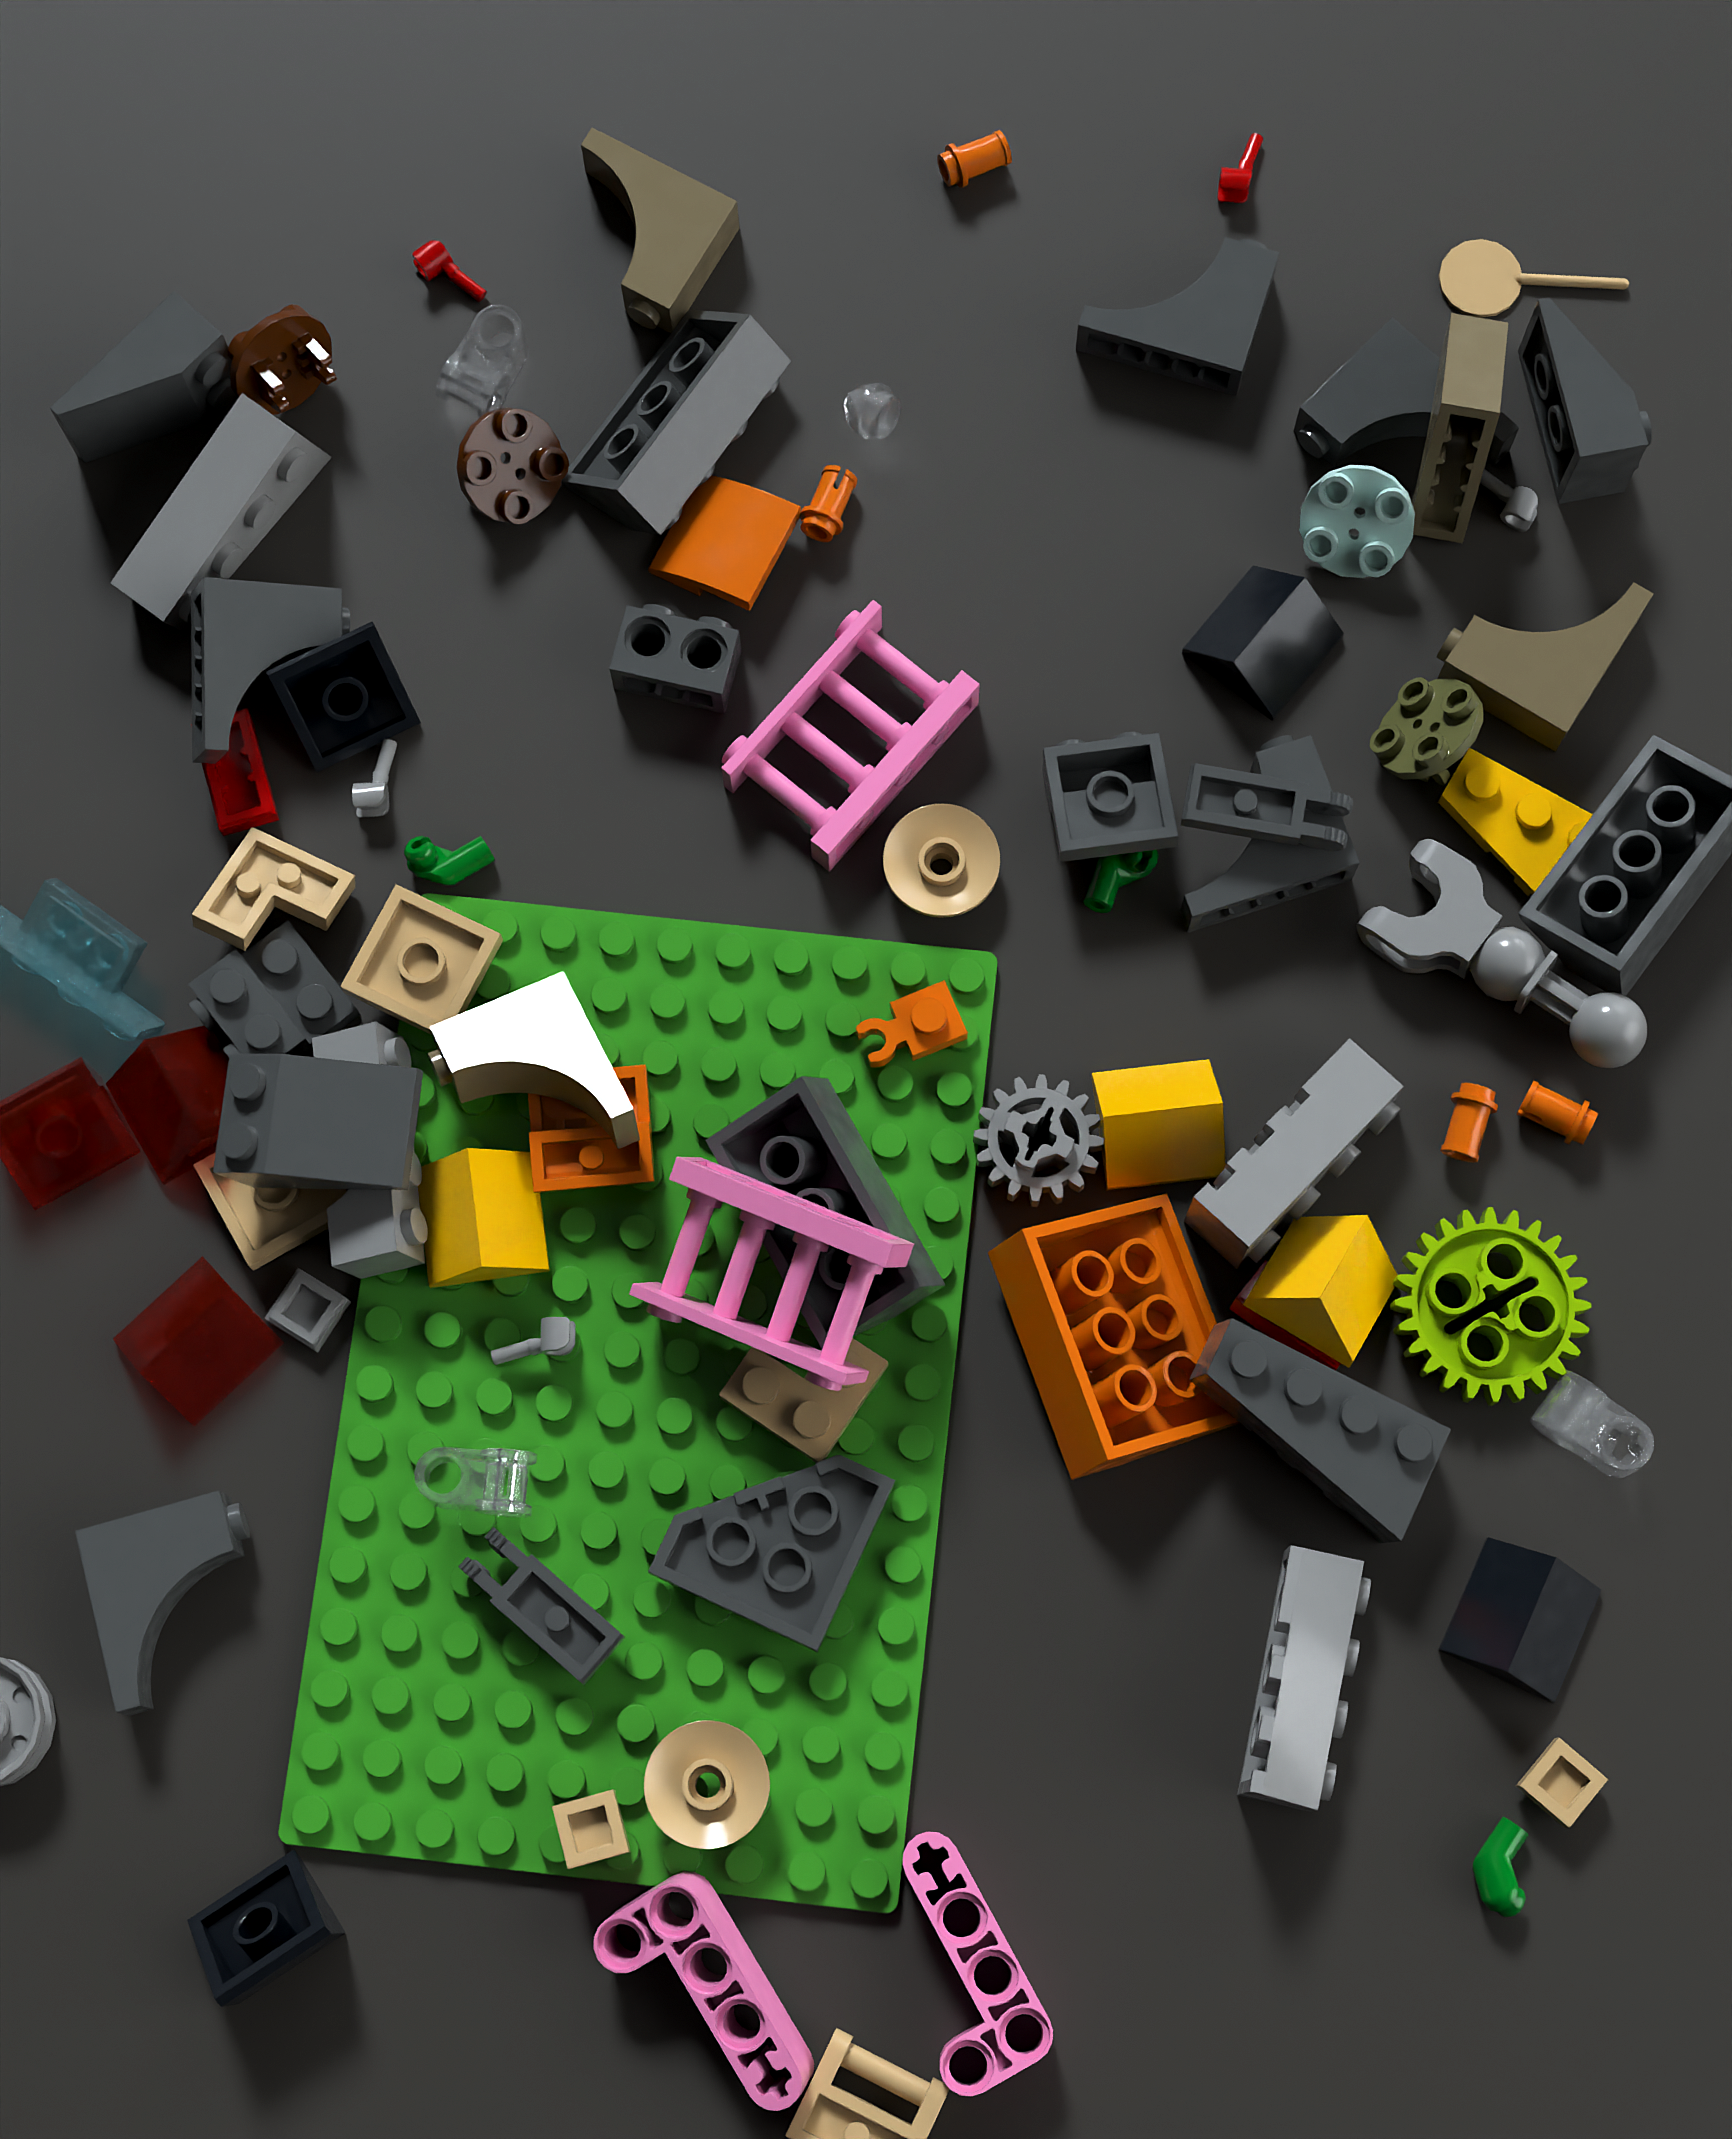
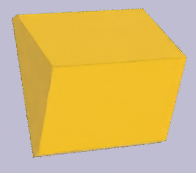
(1160, 1124)
(482, 1217)
(1326, 1283)

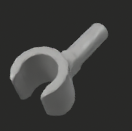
(1520, 502)
(373, 797)
(556, 1339)

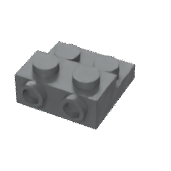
(1109, 796)
(271, 997)

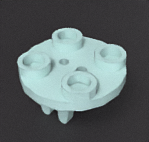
(1383, 528)

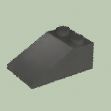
(150, 384)
(1580, 408)
(317, 1123)

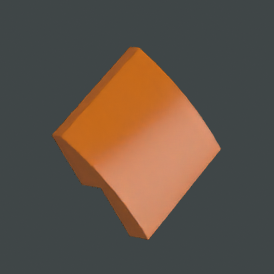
(726, 541)
(577, 1153)

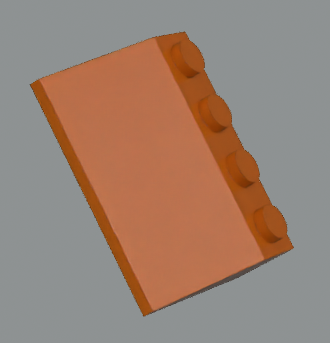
(1112, 1331)

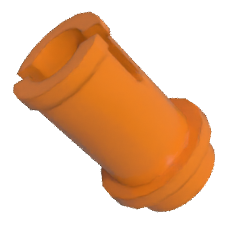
(973, 158)
(823, 516)
(1558, 1113)
(1468, 1121)

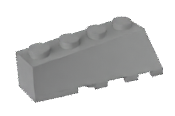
(1302, 1679)

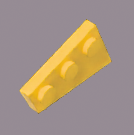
(1512, 817)

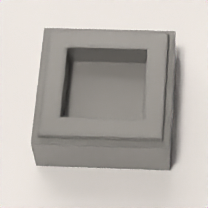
(308, 1310)

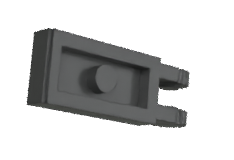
(1262, 807)
(547, 1610)

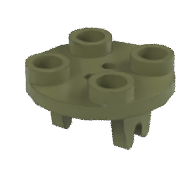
(1428, 729)

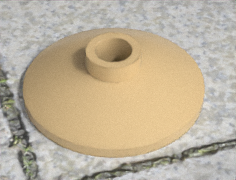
(947, 834)
(673, 1777)

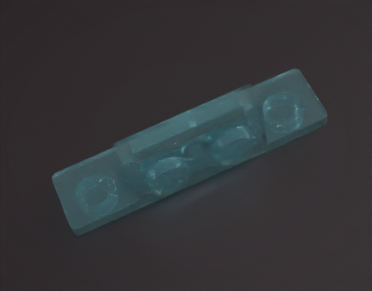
(81, 955)

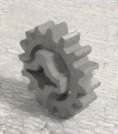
(1058, 1151)

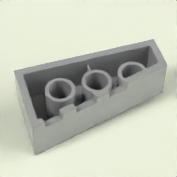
(219, 510)
(1294, 1155)

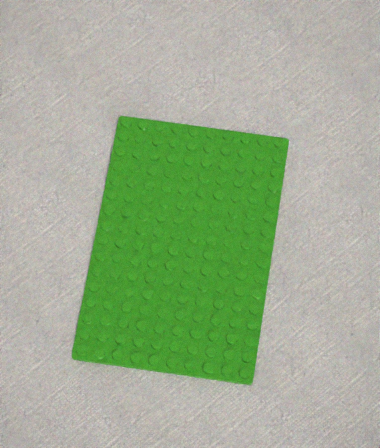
(423, 1704)

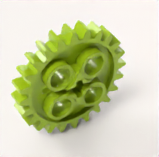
(1518, 1352)

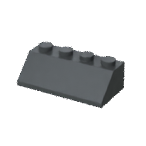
(677, 419)
(1635, 867)
(814, 1151)

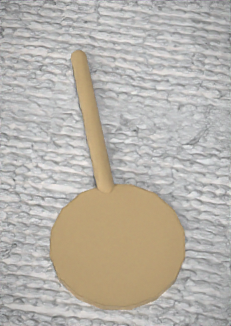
(1486, 279)

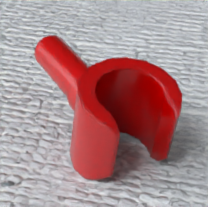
(1235, 182)
(434, 259)

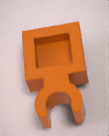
(921, 1022)

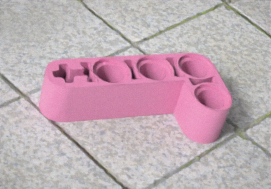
(965, 1954)
(712, 1993)

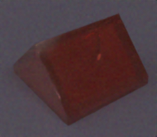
(173, 1098)
(62, 1133)
(197, 1341)

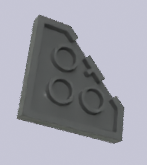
(779, 1547)

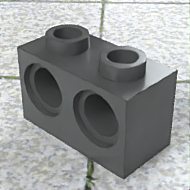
(670, 672)

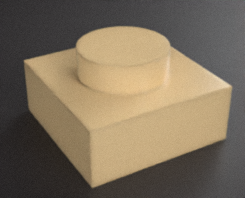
(1561, 1782)
(591, 1829)

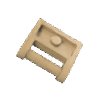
(837, 2114)

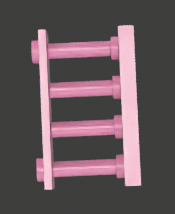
(870, 787)
(814, 1229)

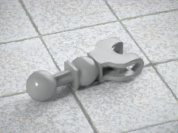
(1504, 961)

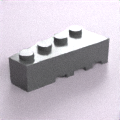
(1336, 1431)

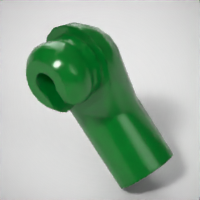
(443, 865)
(1115, 872)
(1494, 1870)

